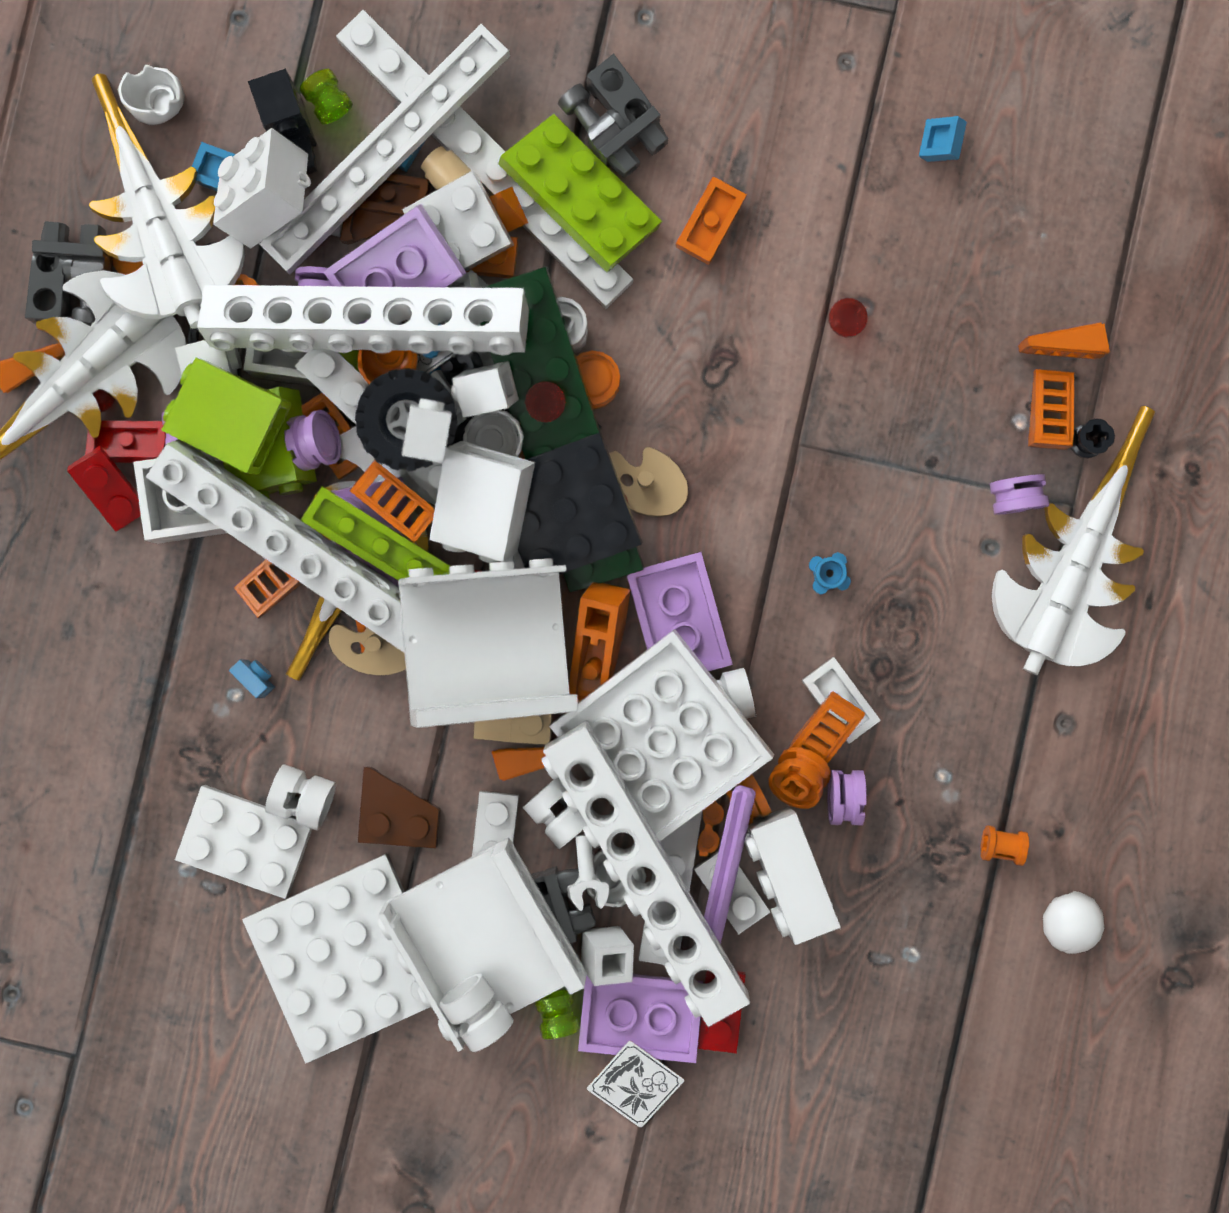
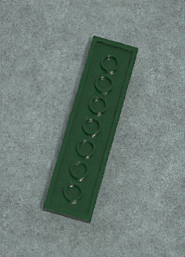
(552, 359)

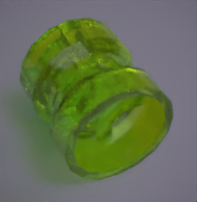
(323, 92)
(557, 1015)

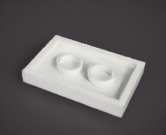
(243, 842)

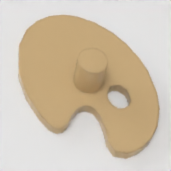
(657, 486)
(377, 659)

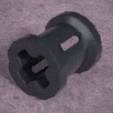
(1097, 428)

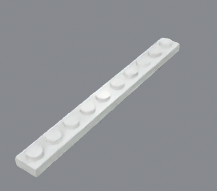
(463, 136)

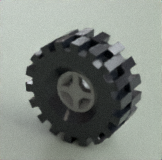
(385, 402)

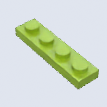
(368, 537)

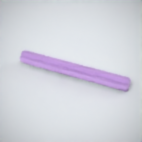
(729, 858)

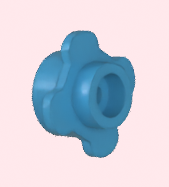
(837, 565)

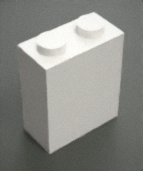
(481, 502)

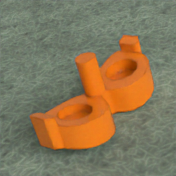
(708, 838)

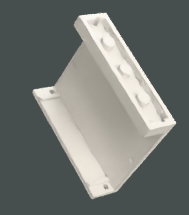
(484, 643)
(482, 921)

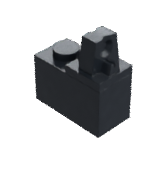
(284, 111)

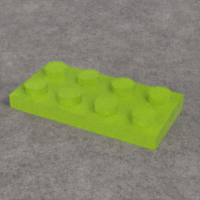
(579, 192)

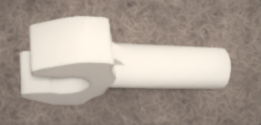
(586, 876)

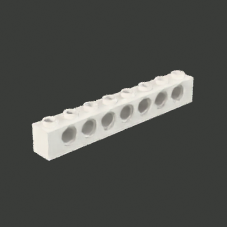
(345, 306)
(280, 538)
(710, 1000)

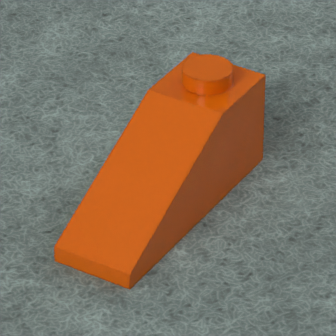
(597, 637)

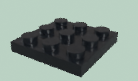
(576, 507)

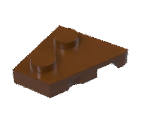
(383, 207)
(395, 814)

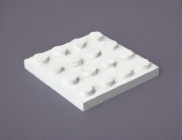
(670, 734)
(333, 962)

